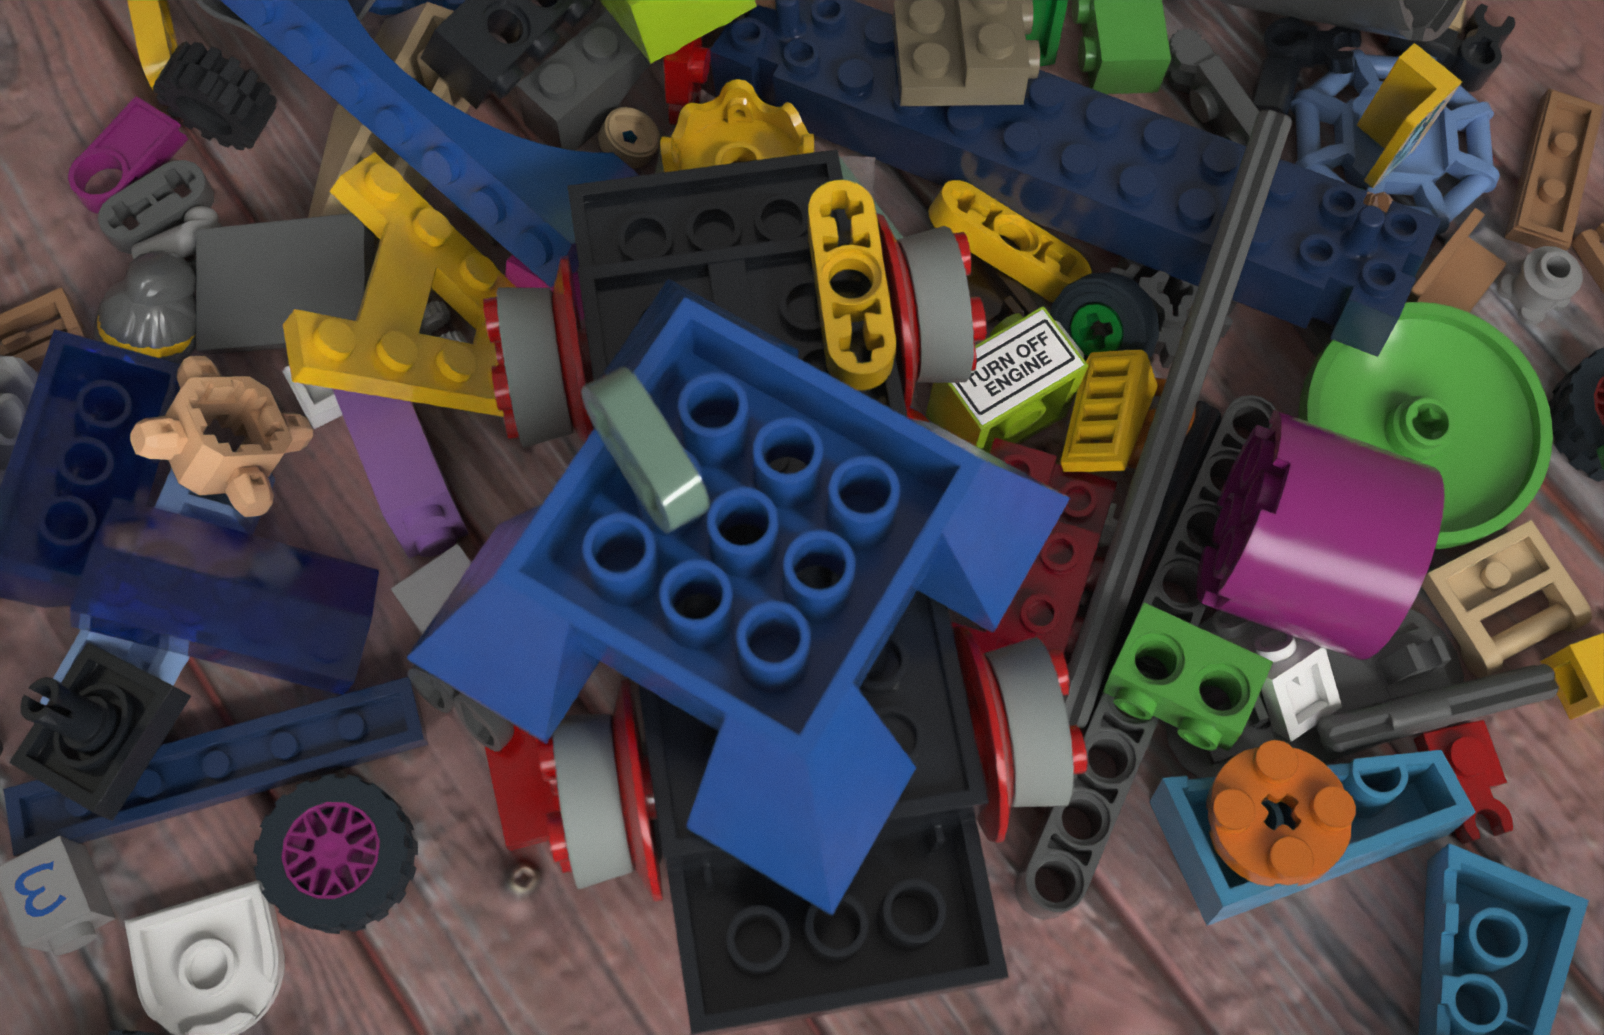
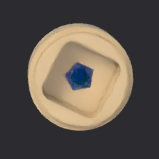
(629, 136)

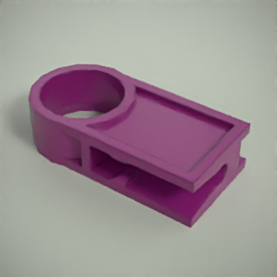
(134, 143)

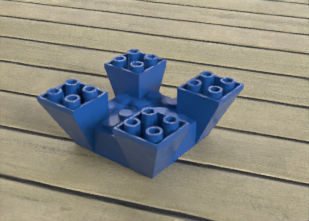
(778, 667)

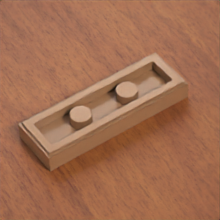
(1554, 171)

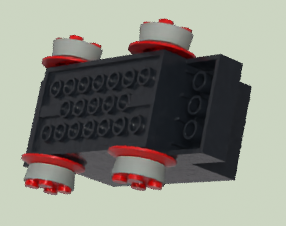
(973, 723)

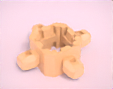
(211, 466)

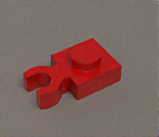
(683, 76)
(1478, 771)

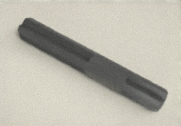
(1436, 708)

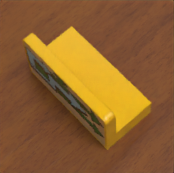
(1406, 108)

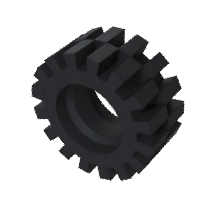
(215, 95)

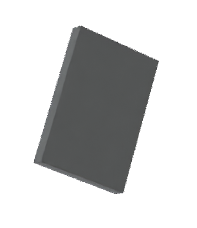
(263, 271)

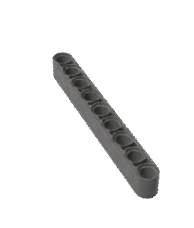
(1107, 728)

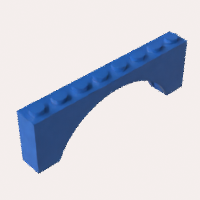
(494, 177)

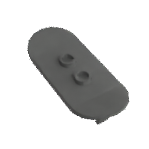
(1410, 662)

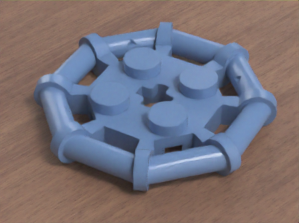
(1419, 171)

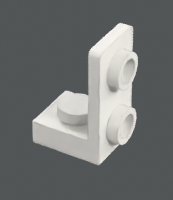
(1300, 680)

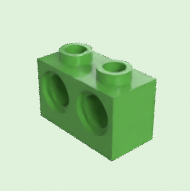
(1192, 661)

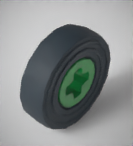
(1111, 300)

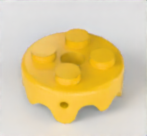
(734, 129)

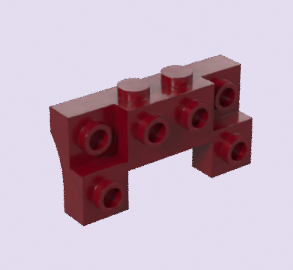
(1065, 565)

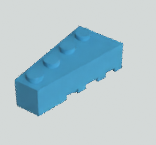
(1493, 947)

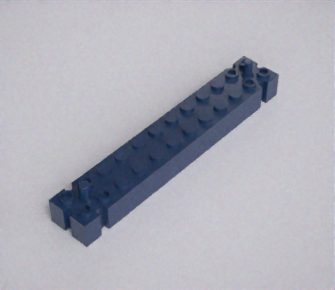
(1090, 169)

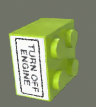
(1019, 384)

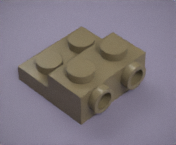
(964, 51)

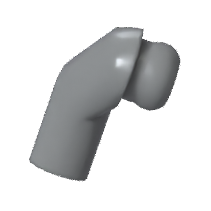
(182, 237)

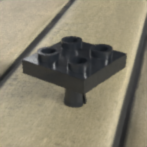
(97, 729)

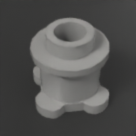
(1544, 284)

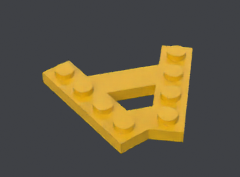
(383, 347)

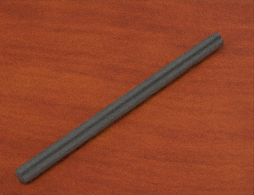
(1173, 414)

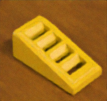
(1109, 406)

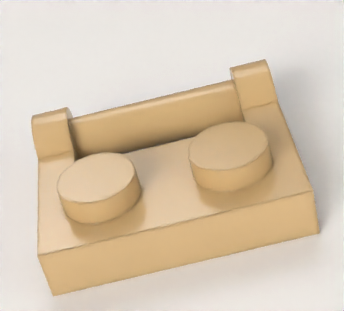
(1496, 578)

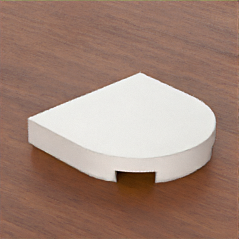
(208, 962)

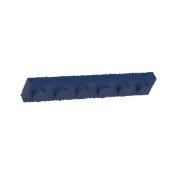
(233, 764)

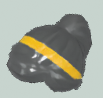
(151, 308)

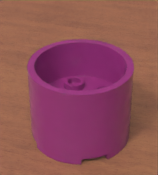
(1322, 536)

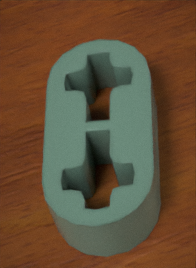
(645, 449)

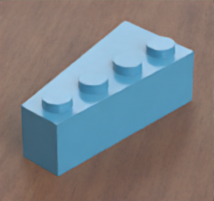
(1398, 807)

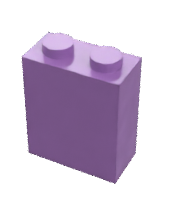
(403, 472)

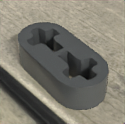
(154, 203)

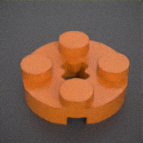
(1317, 804)

